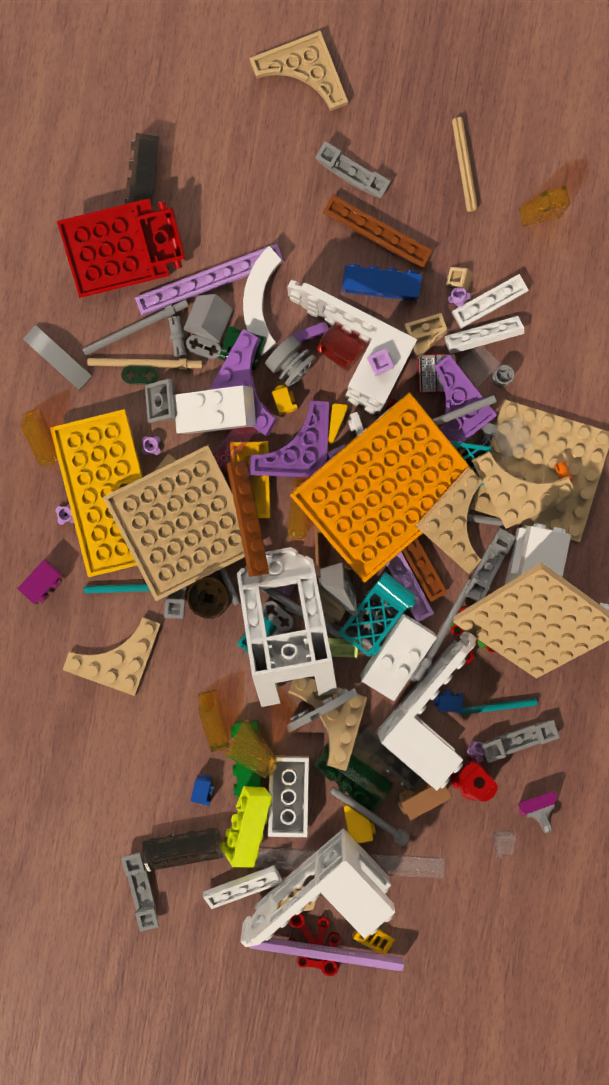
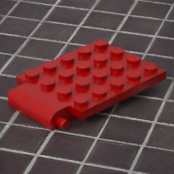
(121, 246)

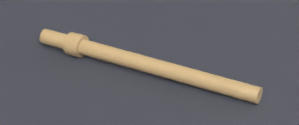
(182, 363)

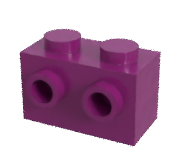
(40, 582)

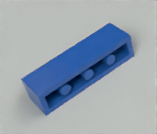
(381, 283)

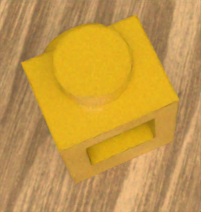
(284, 400)

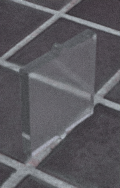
(478, 365)
(511, 437)

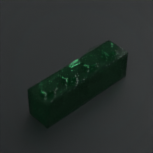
(358, 780)

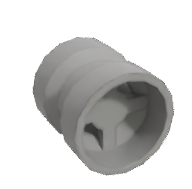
(506, 373)

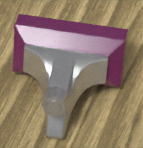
(539, 809)

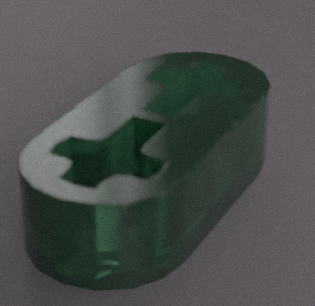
(139, 370)

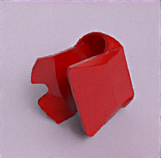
(465, 782)

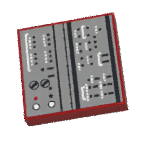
(428, 377)

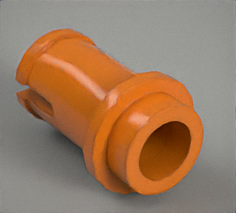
(562, 470)

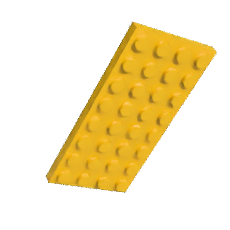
(94, 461)

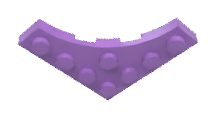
(238, 372)
(461, 393)
(304, 453)

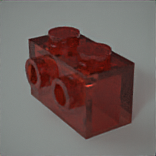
(340, 348)

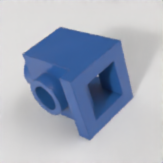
(449, 702)
(202, 789)

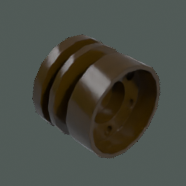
(197, 595)

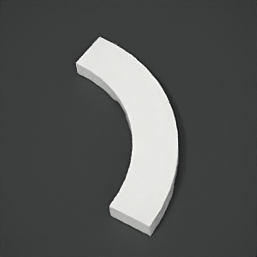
(254, 296)

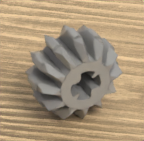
(374, 615)

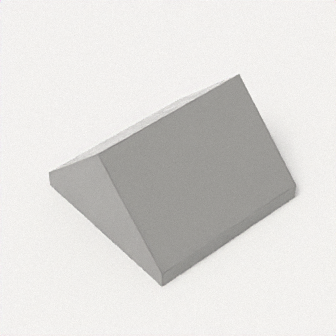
(209, 317)
(160, 401)

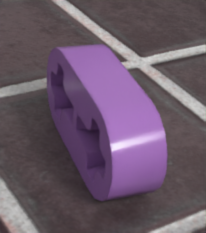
(311, 332)

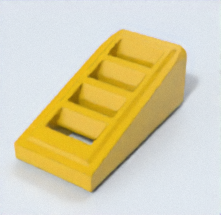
(337, 415)
(370, 943)

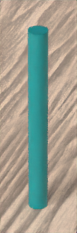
(116, 588)
(499, 706)

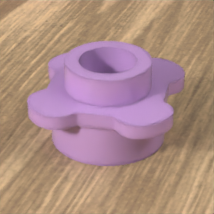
(459, 296)
(149, 440)
(62, 519)
(476, 751)

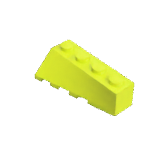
(247, 827)

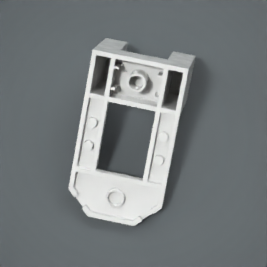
(364, 386)
(539, 545)
(293, 653)
(410, 736)
(343, 876)

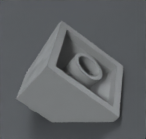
(339, 587)

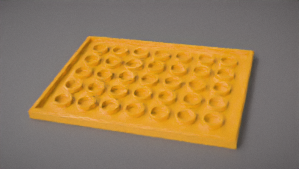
(381, 486)

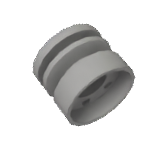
(290, 361)

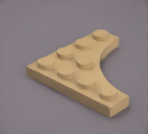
(306, 61)
(519, 498)
(447, 521)
(119, 667)
(341, 722)

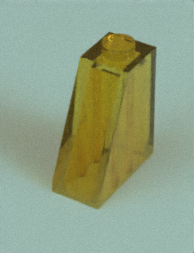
(545, 207)
(39, 437)
(297, 518)
(213, 721)
(252, 751)

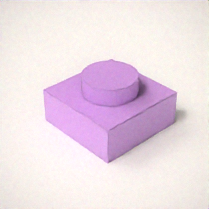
(380, 362)

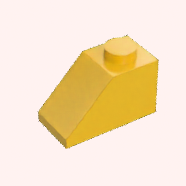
(358, 825)

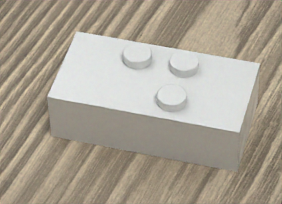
(214, 410)
(398, 657)
(289, 797)

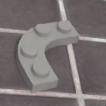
(328, 705)

